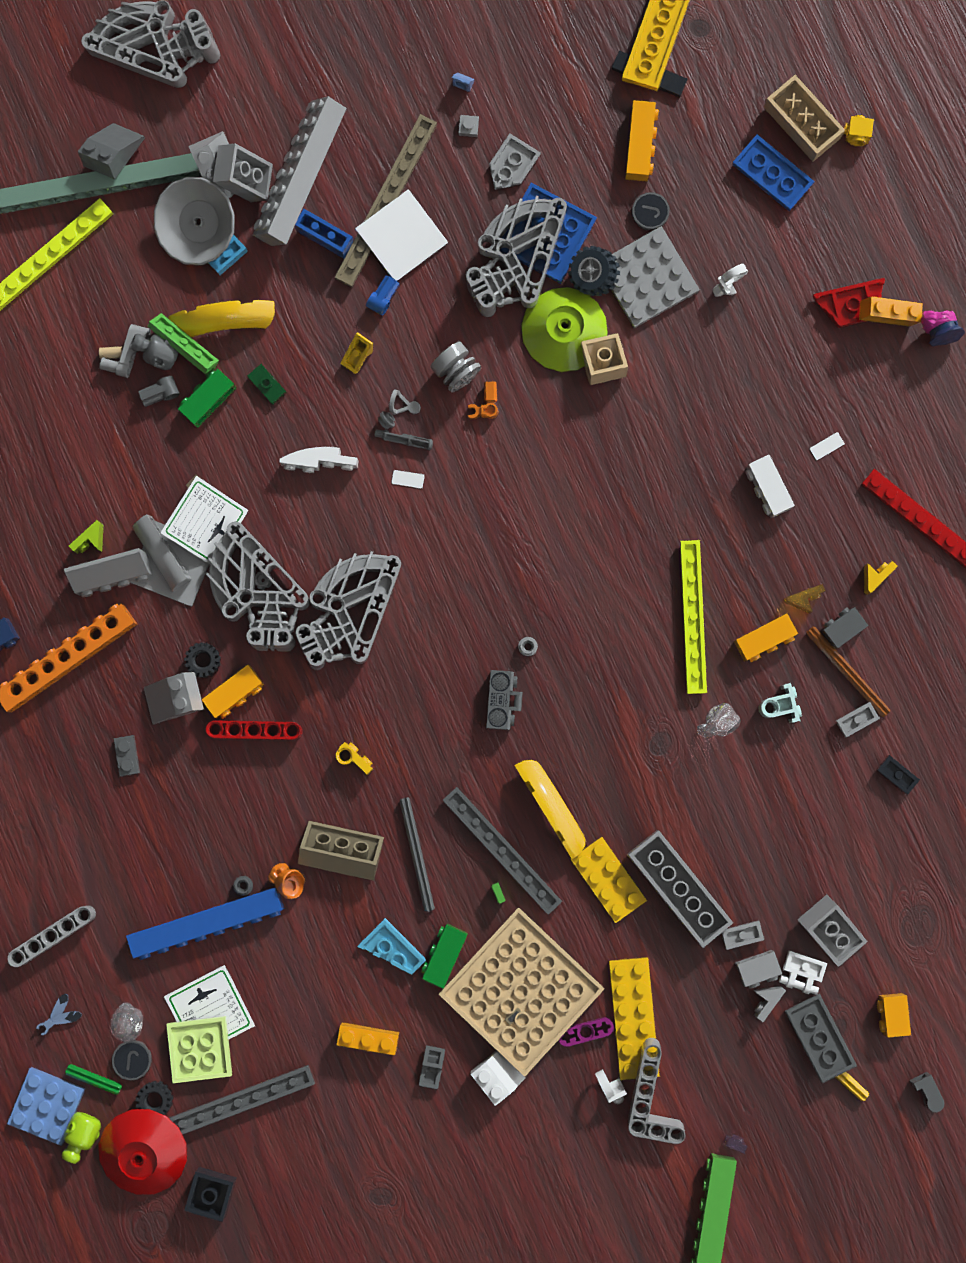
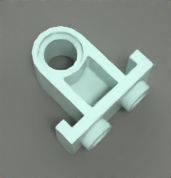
(783, 704)

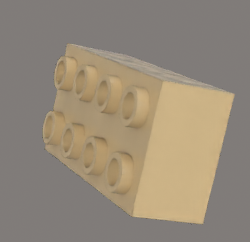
(804, 118)

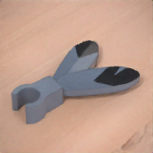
(58, 1016)

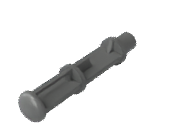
(405, 439)

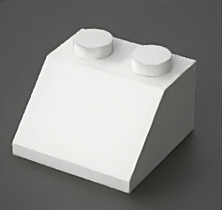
(497, 1077)

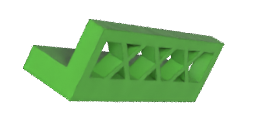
(183, 344)

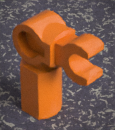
(490, 397)

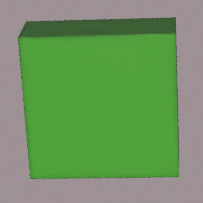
(498, 893)

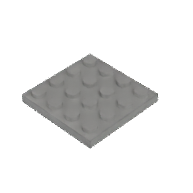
(651, 277)

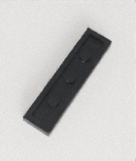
(670, 82)

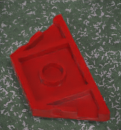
(843, 303)

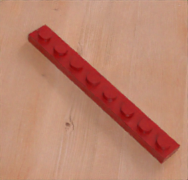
(916, 515)

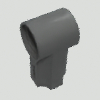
(163, 390)

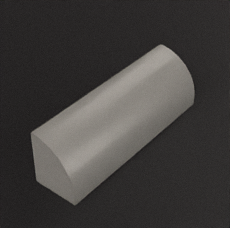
(161, 552)

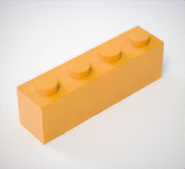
(640, 140)

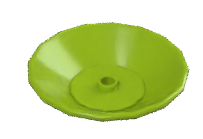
(548, 341)

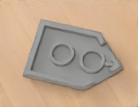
(512, 162)

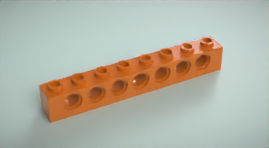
(44, 680)

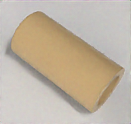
(110, 352)

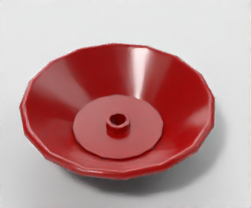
(144, 1135)

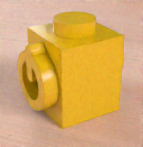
(858, 130)

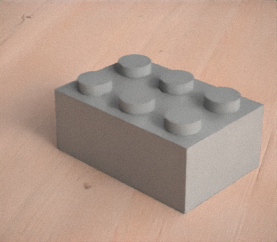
(242, 172)

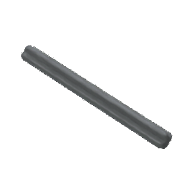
(417, 856)

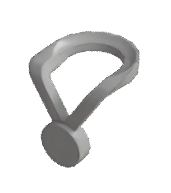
(413, 407)

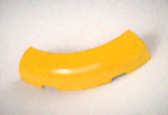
(224, 316)
(552, 806)

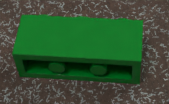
(206, 397)
(444, 955)

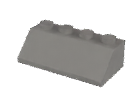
(109, 572)

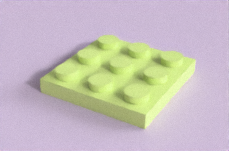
(199, 1049)

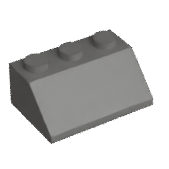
(205, 156)

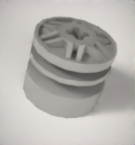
(452, 363)

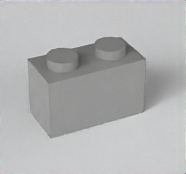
(758, 968)

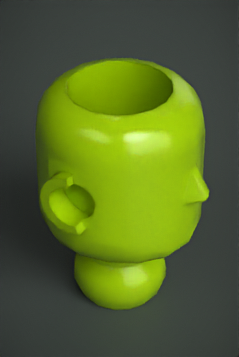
(80, 1135)

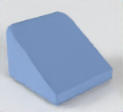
(462, 81)

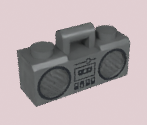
(499, 696)

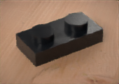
(898, 774)

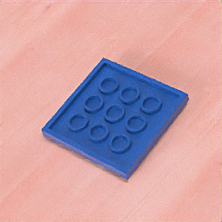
(572, 236)

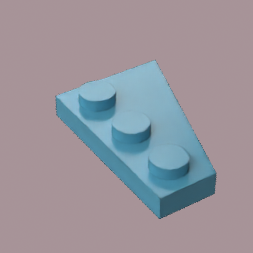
(392, 946)

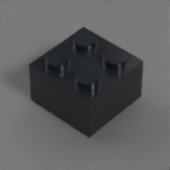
(210, 1194)

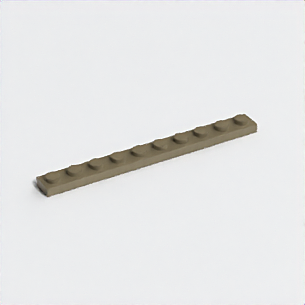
(390, 191)

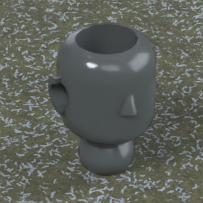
(155, 351)

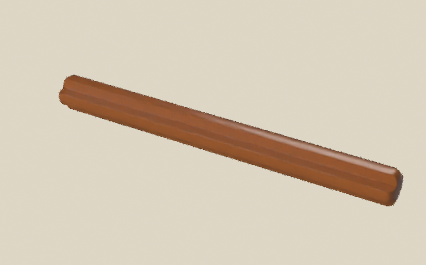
(848, 671)

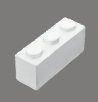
(769, 486)

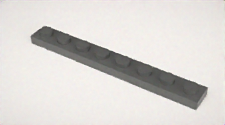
(502, 850)
(244, 1099)

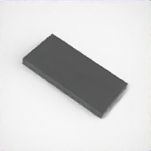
(820, 1038)

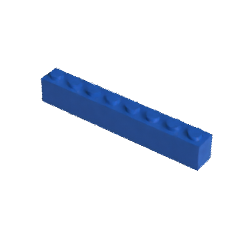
(205, 922)

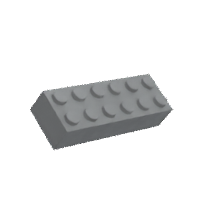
(680, 888)

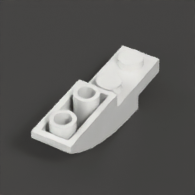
(311, 458)

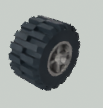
(594, 271)

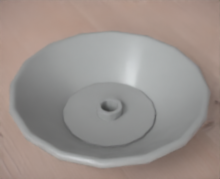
(177, 221)

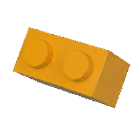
(894, 1015)

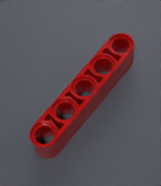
(244, 733)

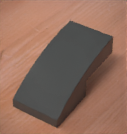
(432, 1067)

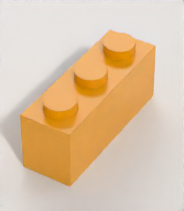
(890, 311)
(766, 638)
(233, 692)
(368, 1038)

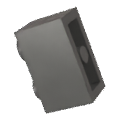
(844, 627)

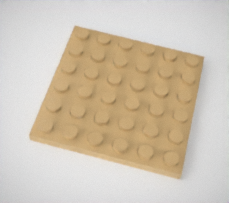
(525, 972)

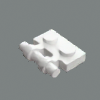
(803, 966)

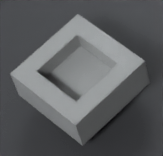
(468, 125)

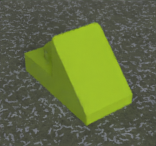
(92, 534)

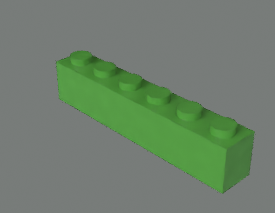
(714, 1209)

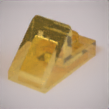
(801, 601)

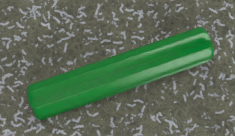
(93, 1079)

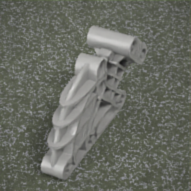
(193, 40)
(488, 286)
(271, 627)
(323, 641)

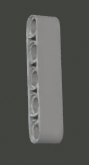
(43, 940)

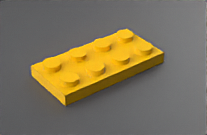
(608, 880)

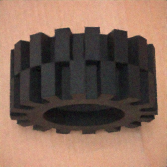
(191, 659)
(155, 1087)

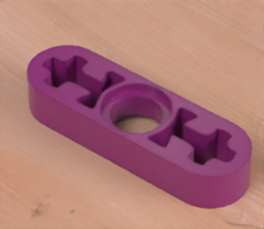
(601, 1033)

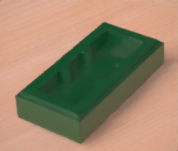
(266, 384)

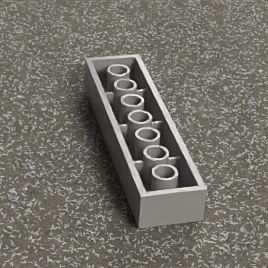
(299, 171)

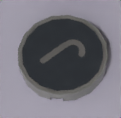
(650, 211)
(131, 1060)

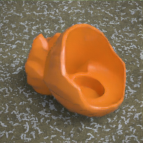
(287, 881)

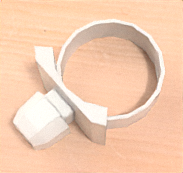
(727, 279)
(613, 1091)

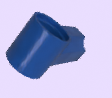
(380, 300)

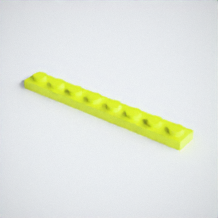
(53, 251)
(693, 617)

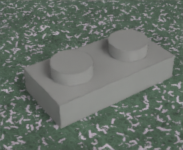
(857, 719)
(742, 935)

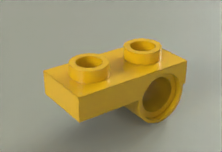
(364, 763)

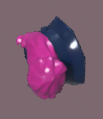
(941, 327)

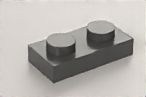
(126, 755)

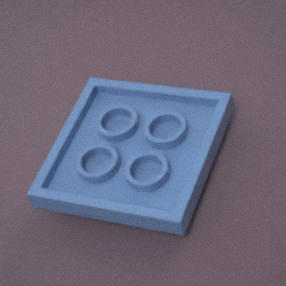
(45, 1105)

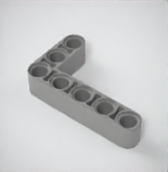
(645, 1096)

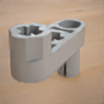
(124, 365)

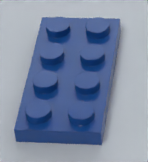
(773, 172)

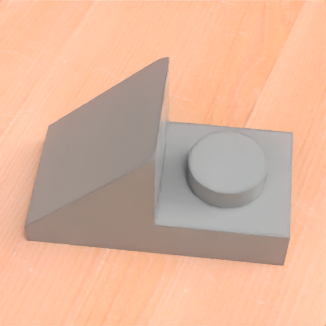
(771, 996)

